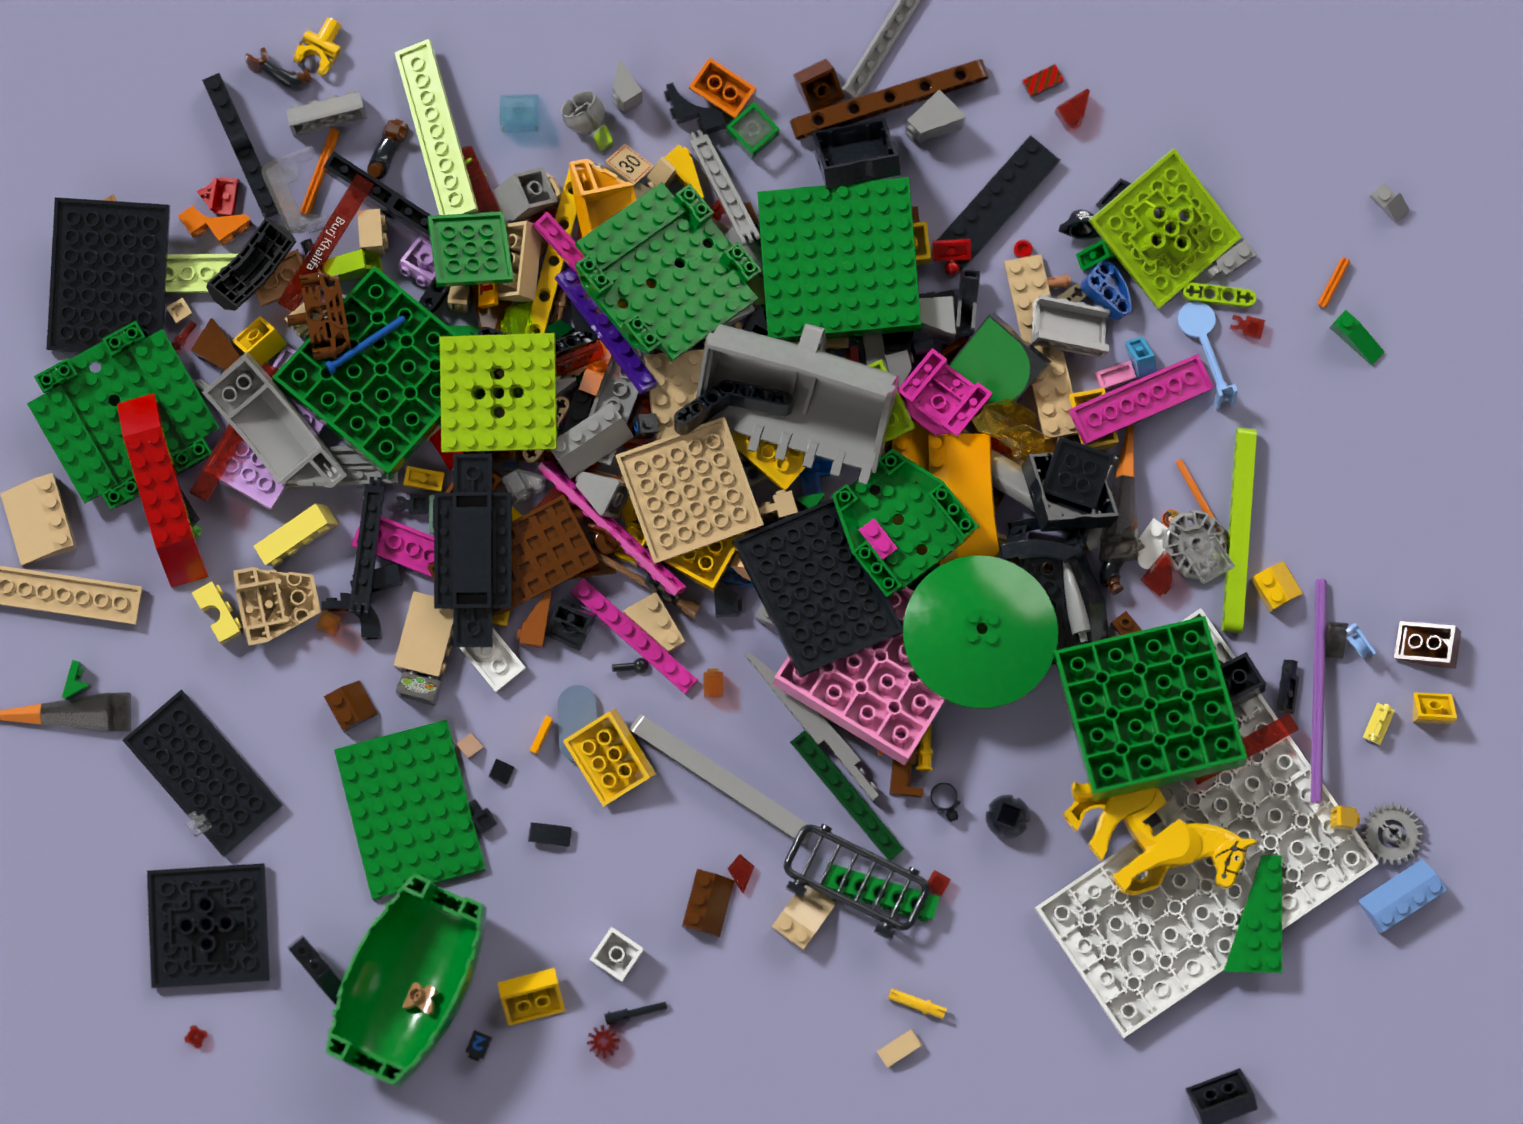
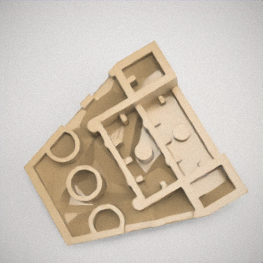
(273, 602)

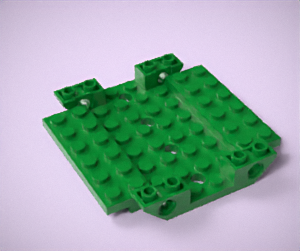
(643, 247)
(88, 429)

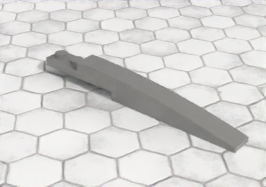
(818, 729)

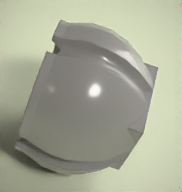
(583, 113)

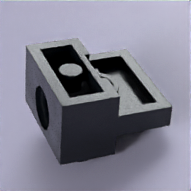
(574, 616)

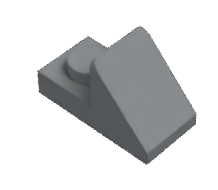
(1389, 202)

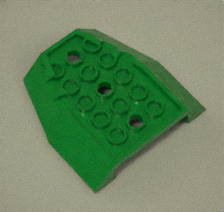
(929, 513)

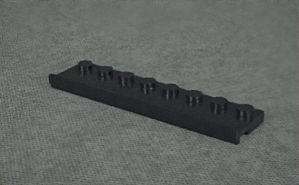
(1001, 196)

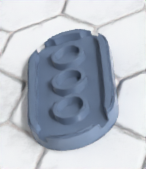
(575, 710)

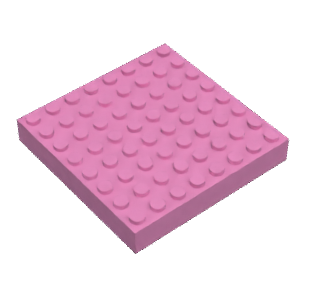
(871, 693)

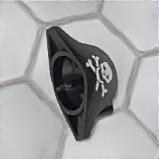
(1079, 226)

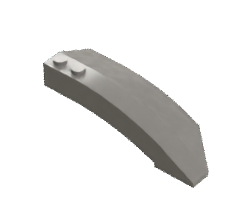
(272, 426)

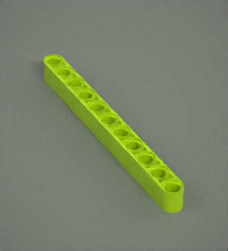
(1239, 529)

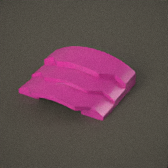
(941, 396)

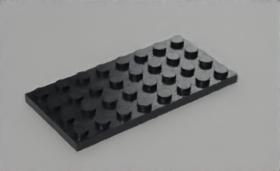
(202, 771)

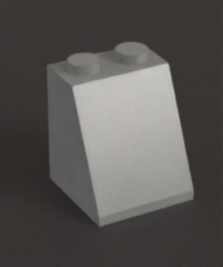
(934, 119)
(524, 195)
(938, 317)

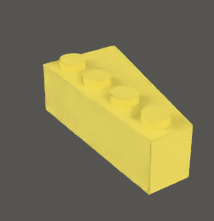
(295, 534)

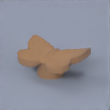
(421, 997)

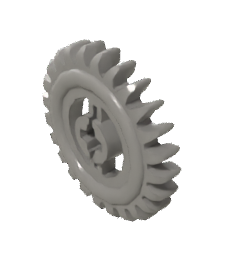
(1404, 847)

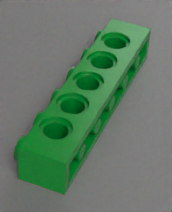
(886, 903)

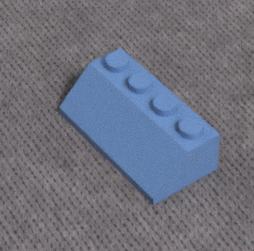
(1402, 895)

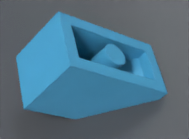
(1141, 357)

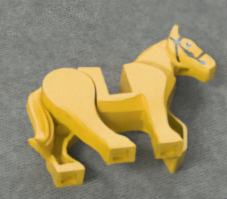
(1171, 848)

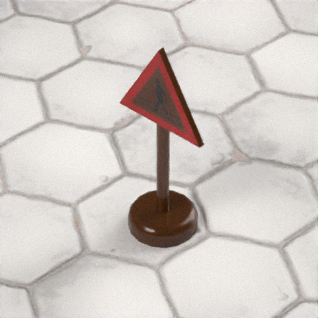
(604, 541)

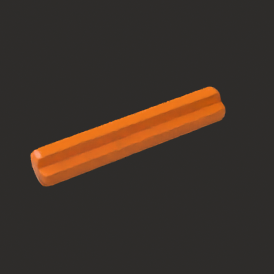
(1333, 282)

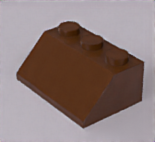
(708, 903)

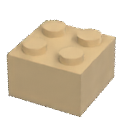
(371, 231)

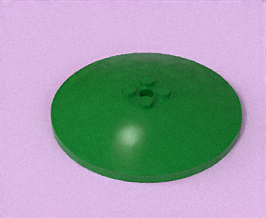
(973, 666)

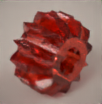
(598, 1036)

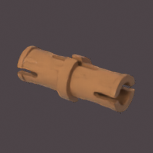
(560, 306)

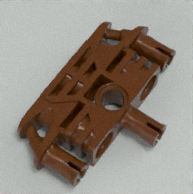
(335, 311)

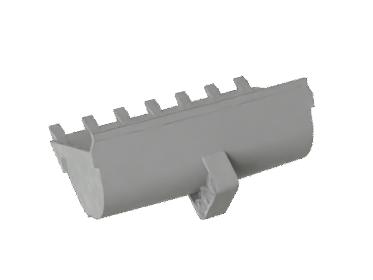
(836, 402)

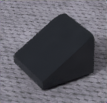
(501, 771)

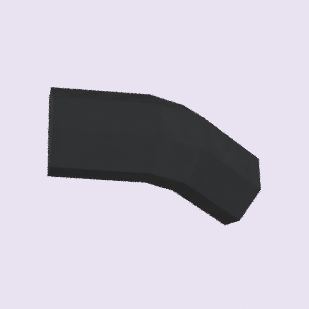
(251, 266)

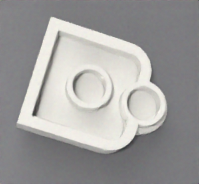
(1153, 540)

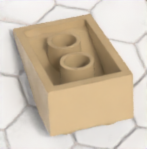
(803, 917)

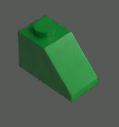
(1094, 254)

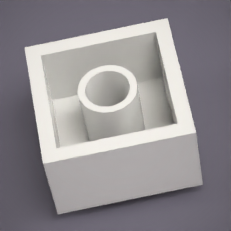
(616, 954)

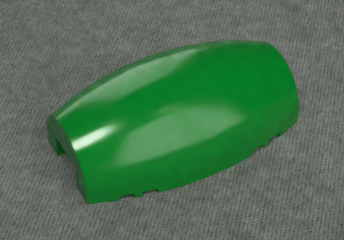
(417, 938)

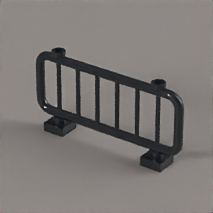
(801, 880)

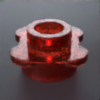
(195, 1031)

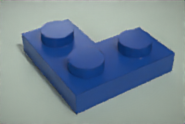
(811, 477)

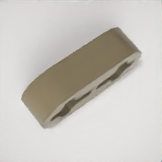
(1070, 292)

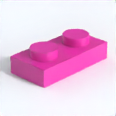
(878, 539)

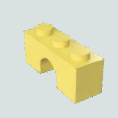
(210, 597)

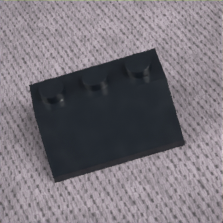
(1222, 1098)

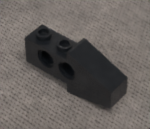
(316, 967)

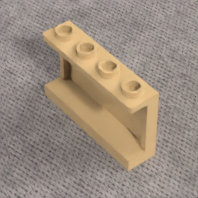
(425, 637)

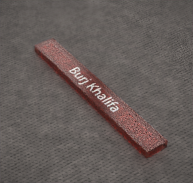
(327, 240)

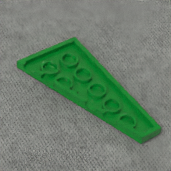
(1259, 931)

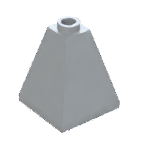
(604, 493)

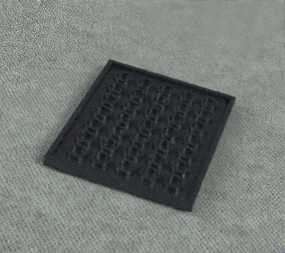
(106, 270)
(816, 589)

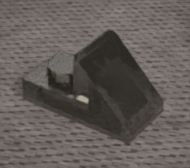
(1335, 639)

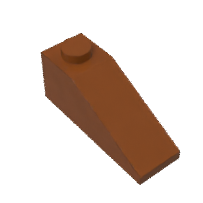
(535, 625)

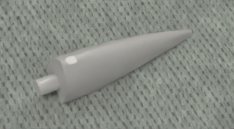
(1075, 605)

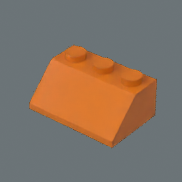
(723, 88)

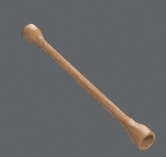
(687, 606)

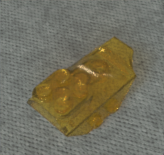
(1013, 427)

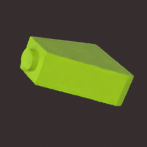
(352, 264)

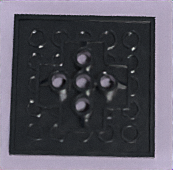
(237, 952)

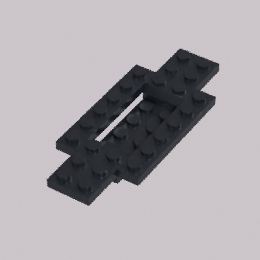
(464, 550)

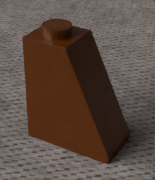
(215, 347)

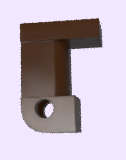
(901, 779)

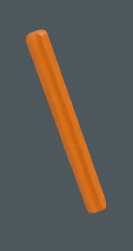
(318, 175)

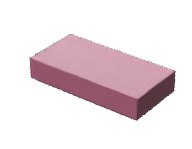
(1116, 375)

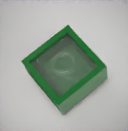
(752, 130)

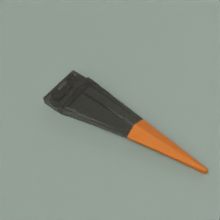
(1122, 539)
(96, 712)

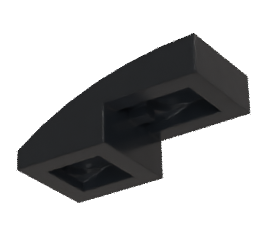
(549, 834)

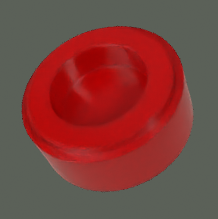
(1022, 249)

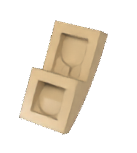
(899, 1048)

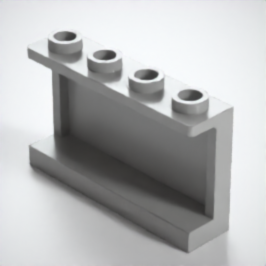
(1069, 326)

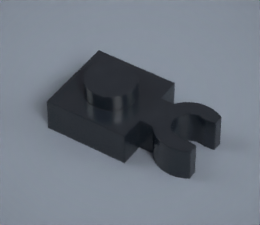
(417, 504)

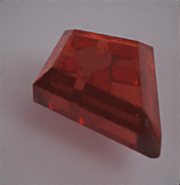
(741, 871)

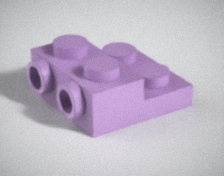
(418, 262)

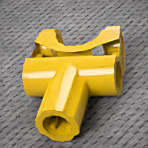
(320, 45)

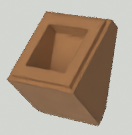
(469, 746)

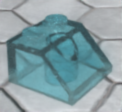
(519, 113)

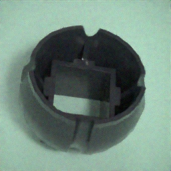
(1003, 829)

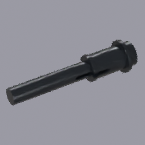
(625, 1014)

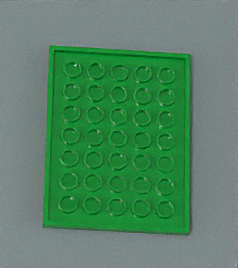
(409, 808)

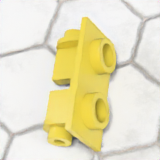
(1378, 723)

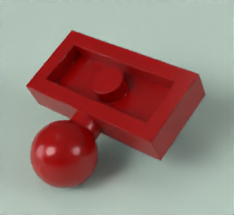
(951, 251)

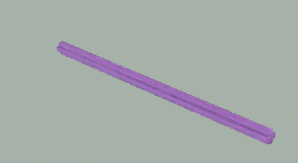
(1318, 691)

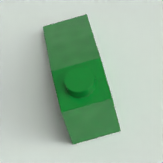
(1357, 337)

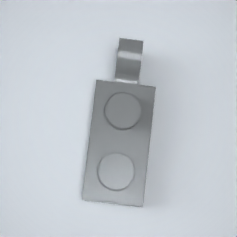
(1232, 259)

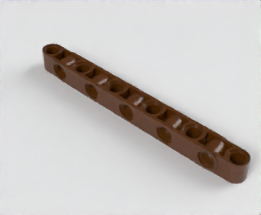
(903, 95)

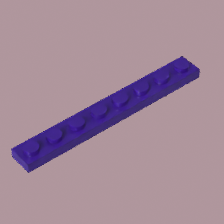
(606, 332)

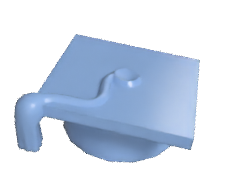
(1359, 641)

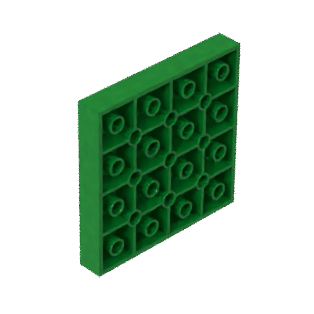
(840, 259)
(386, 394)
(1150, 708)

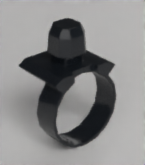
(951, 814)

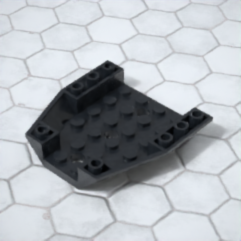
(1054, 586)

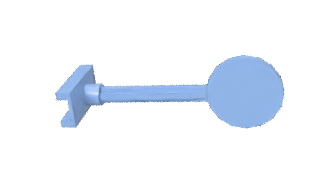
(1197, 321)

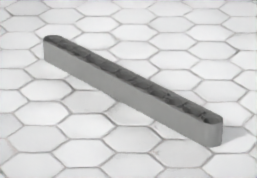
(718, 777)

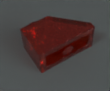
(1073, 111)
(1159, 575)

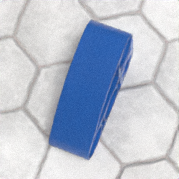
(1112, 285)

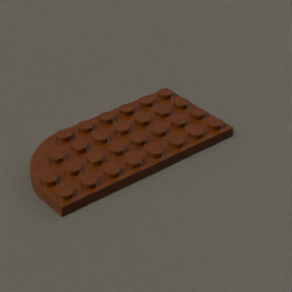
(545, 551)

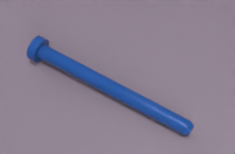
(331, 366)

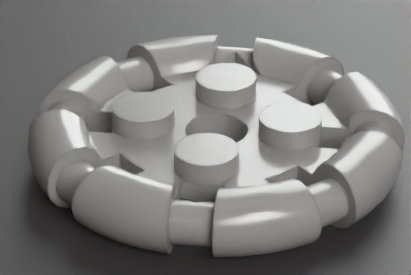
(1187, 535)

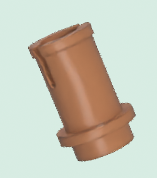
(1059, 281)

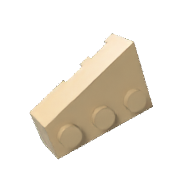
(656, 622)

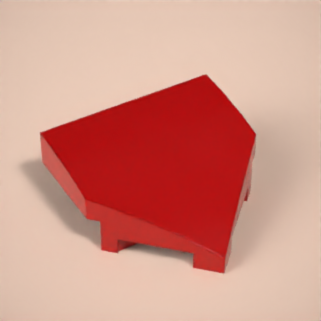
(221, 195)

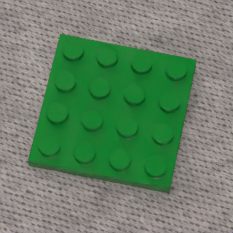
(470, 249)

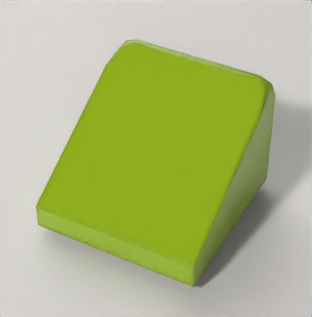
(603, 138)

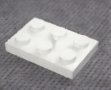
(495, 663)

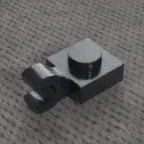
(483, 818)

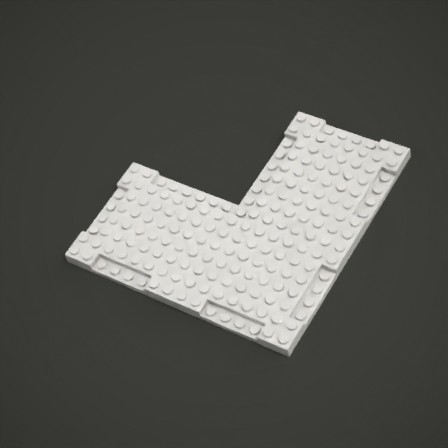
(1168, 941)

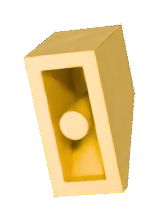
(1344, 817)

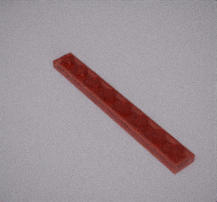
(221, 456)

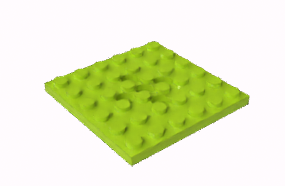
(1130, 224)
(471, 365)

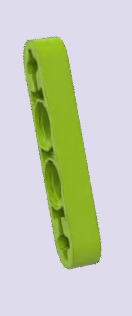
(1219, 291)

